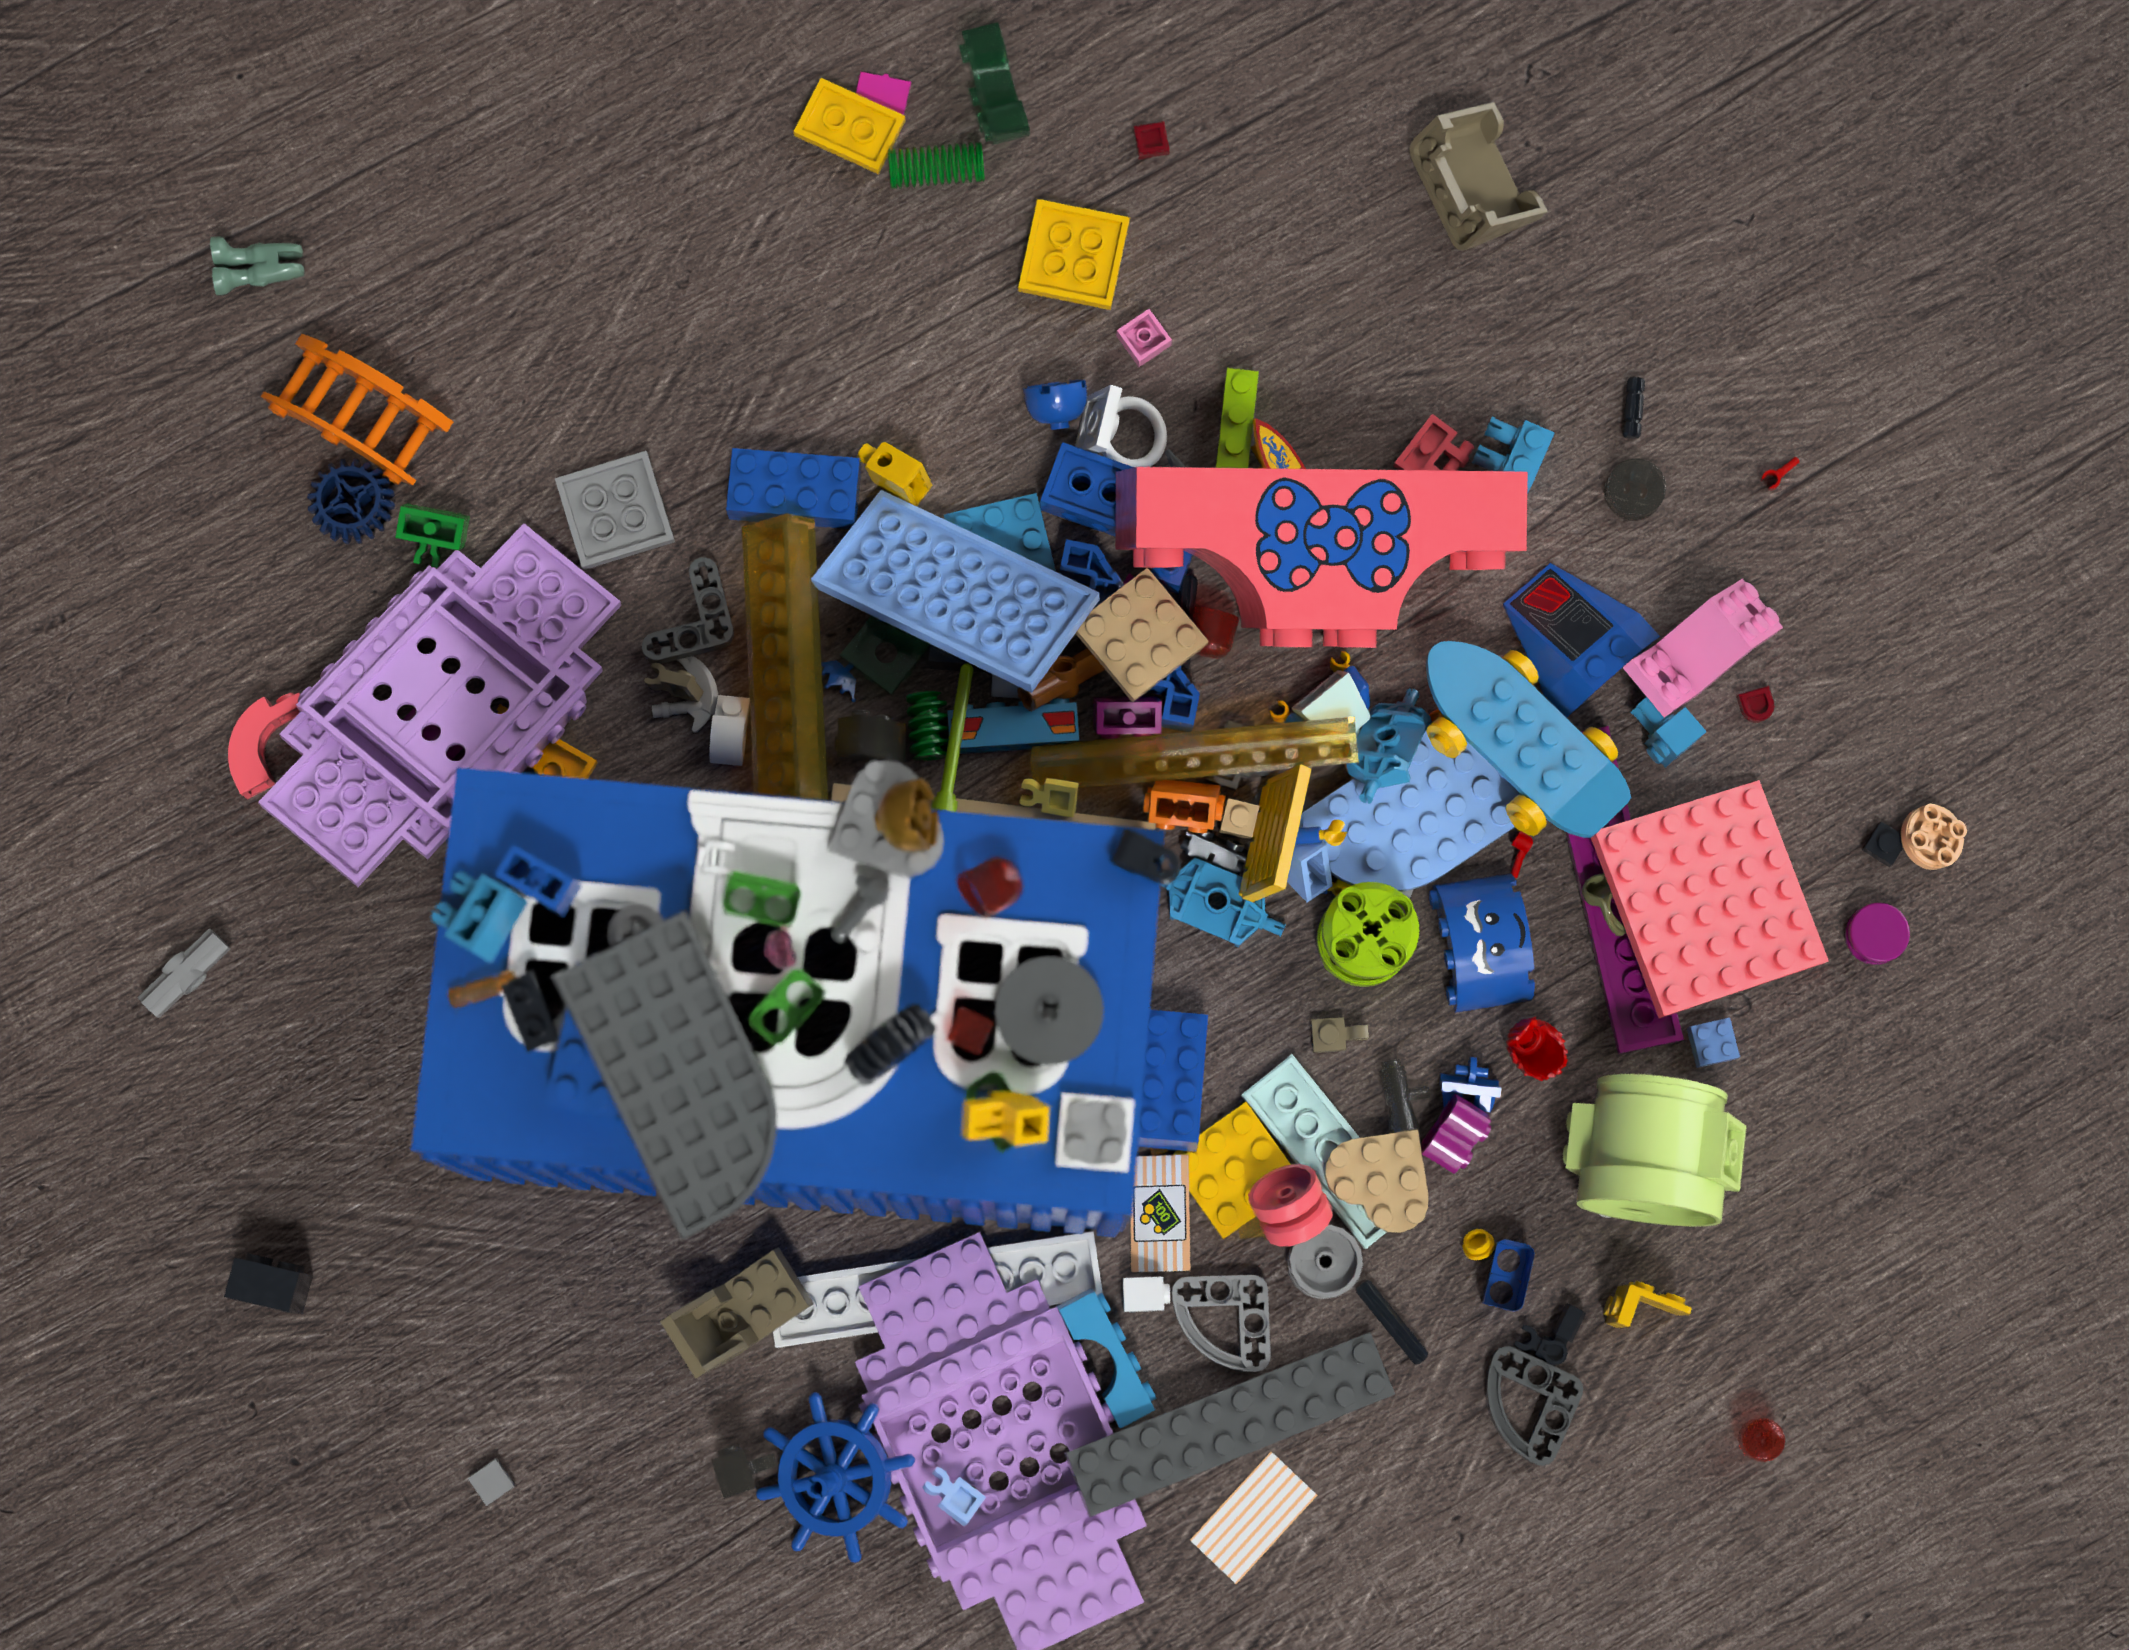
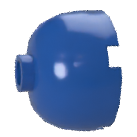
(1056, 402)

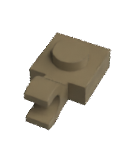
(678, 684)
(1331, 1034)

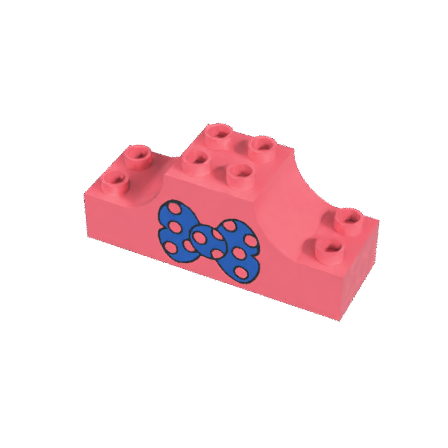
(1320, 542)

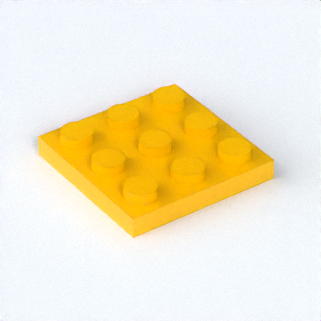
(1073, 254)
(1228, 1164)

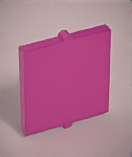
(884, 90)

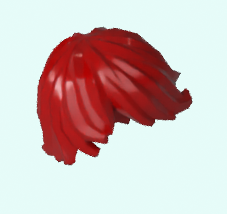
(1537, 1048)

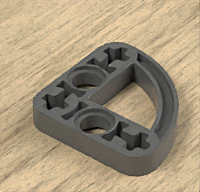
(1553, 1401)

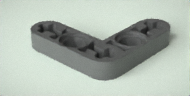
(701, 629)

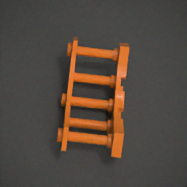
(366, 380)

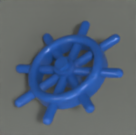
(834, 1477)

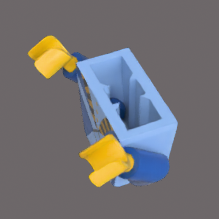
(1310, 861)

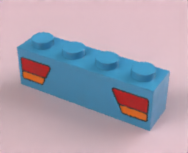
(1016, 727)

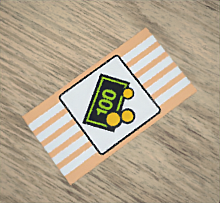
(1161, 1214)

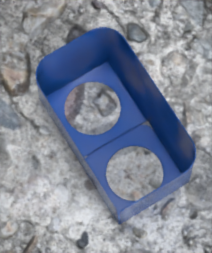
(1522, 1273)

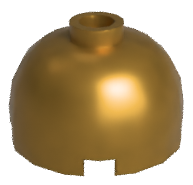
(907, 818)

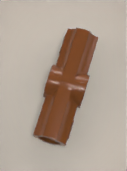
(1062, 679)

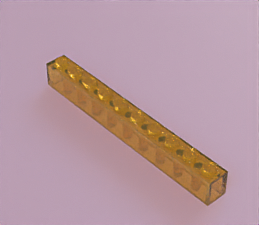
(1198, 753)

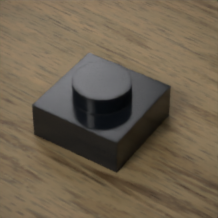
(1884, 844)

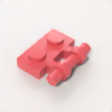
(1430, 444)

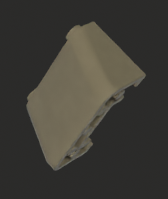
(1469, 178)

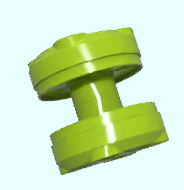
(1370, 915)

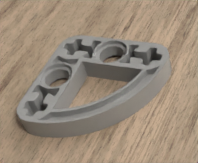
(1235, 1298)

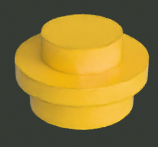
(1478, 1244)

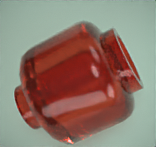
(1772, 1437)

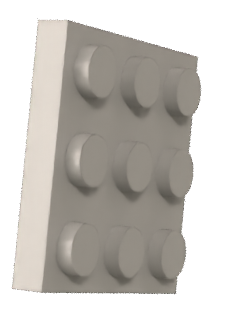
(614, 510)

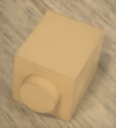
(1239, 819)

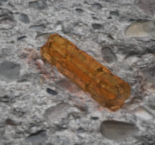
(479, 989)

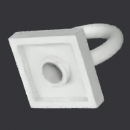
(1101, 423)

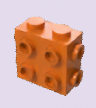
(1184, 804)

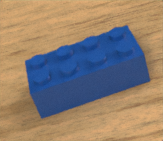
(793, 483)
(575, 1079)
(1173, 1080)

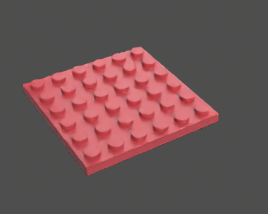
(1709, 898)

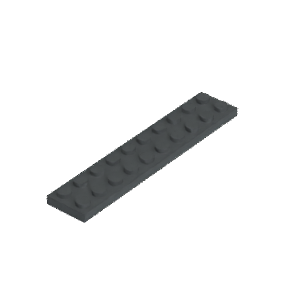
(1229, 1424)

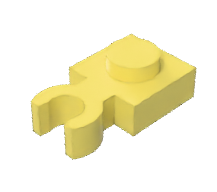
(1056, 796)

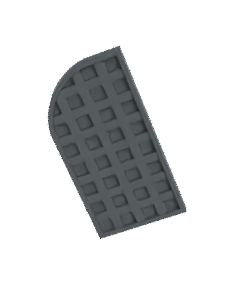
(676, 1069)

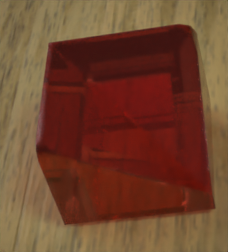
(969, 1031)

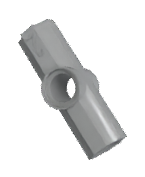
(184, 973)

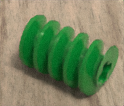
(926, 725)

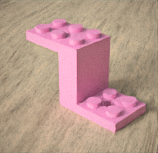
(1703, 647)

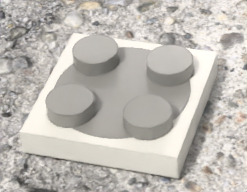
(1095, 1132)

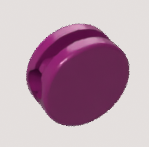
(1877, 933)

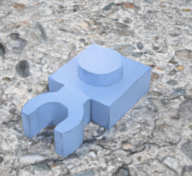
(959, 1498)

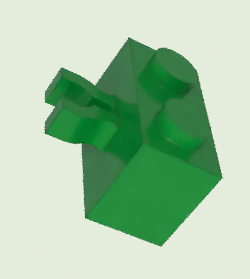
(432, 528)

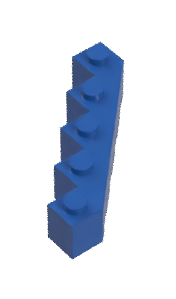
(1089, 567)

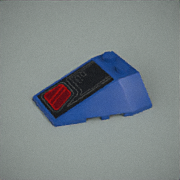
(1574, 635)

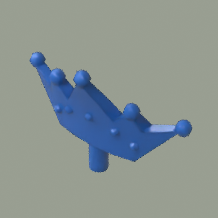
(839, 677)

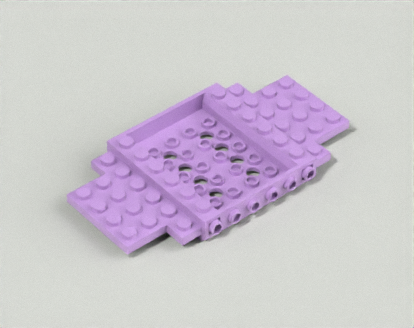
(374, 777)
(955, 1348)

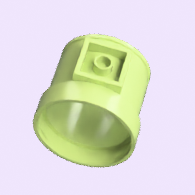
(1655, 1150)

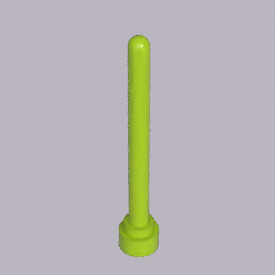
(945, 798)

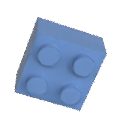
(1713, 1042)

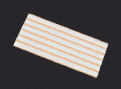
(1253, 1517)

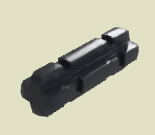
(1634, 407)

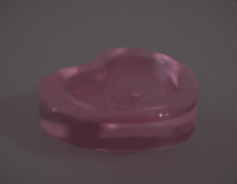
(779, 950)

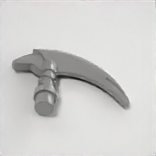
(699, 710)

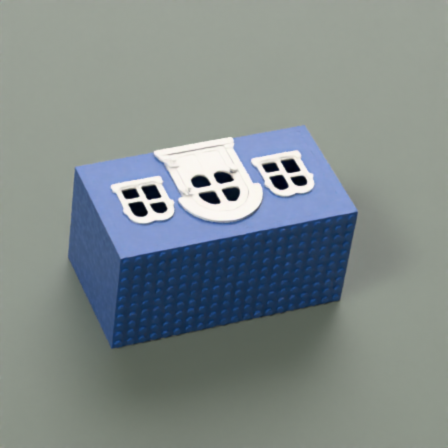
(835, 1140)

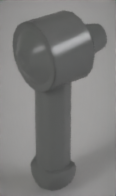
(872, 894)

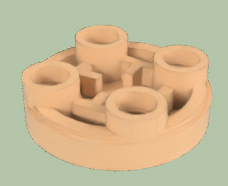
(1932, 836)

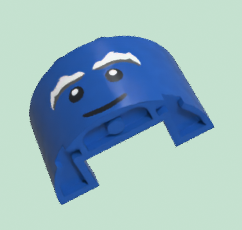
(1485, 942)

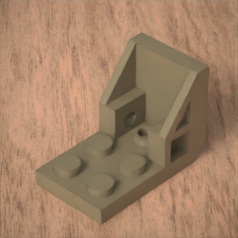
(737, 1314)

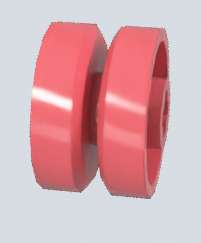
(1290, 1205)

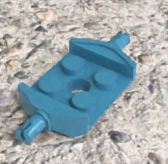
(1388, 761)
(1232, 923)

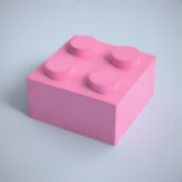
(1144, 337)

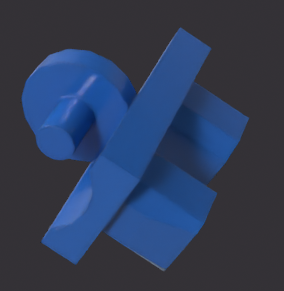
(1482, 1088)

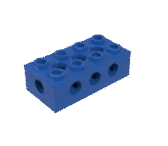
(1087, 506)

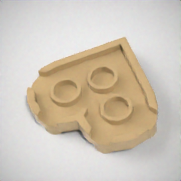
(1383, 1177)

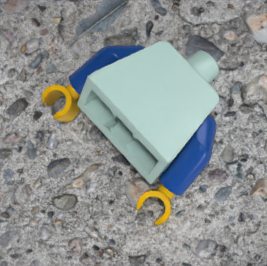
(1337, 697)

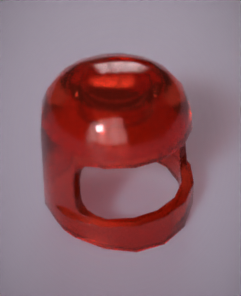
(1217, 628)
(995, 882)

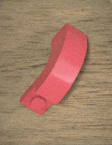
(249, 741)

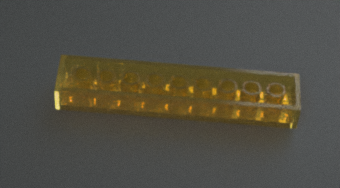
(784, 658)

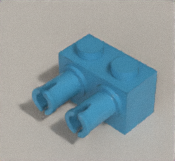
(1527, 447)
(1668, 735)
(483, 918)

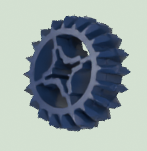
(361, 494)

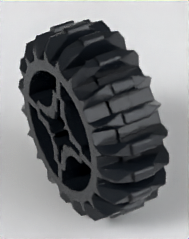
(889, 1044)

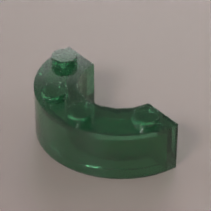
(993, 90)

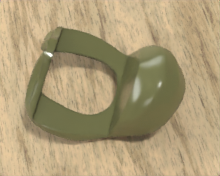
(1597, 893)

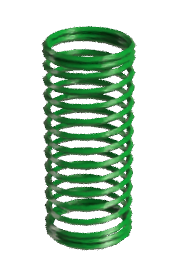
(896, 175)

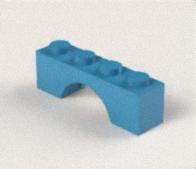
(1126, 1394)

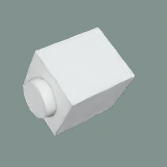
(1145, 1294)

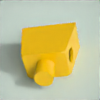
(896, 472)

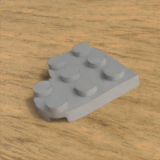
(856, 830)

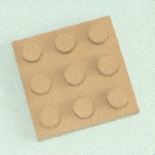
(1140, 635)

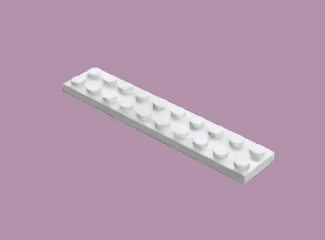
(1060, 1264)

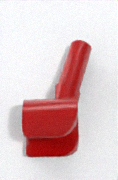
(1780, 472)
(1523, 843)

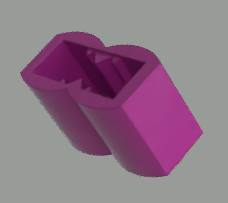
(1455, 1134)

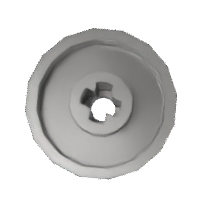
(1325, 1282)

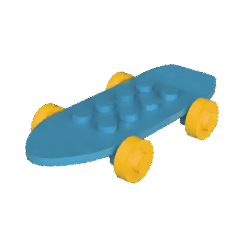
(1525, 738)

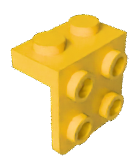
(1622, 1306)

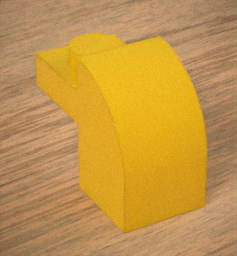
(1006, 1114)

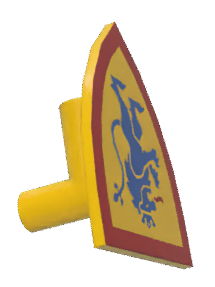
(1273, 449)

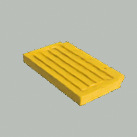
(1275, 834)

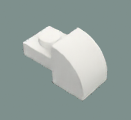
(729, 730)

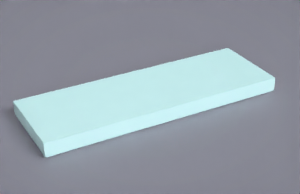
(1308, 1131)

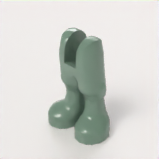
(262, 257)

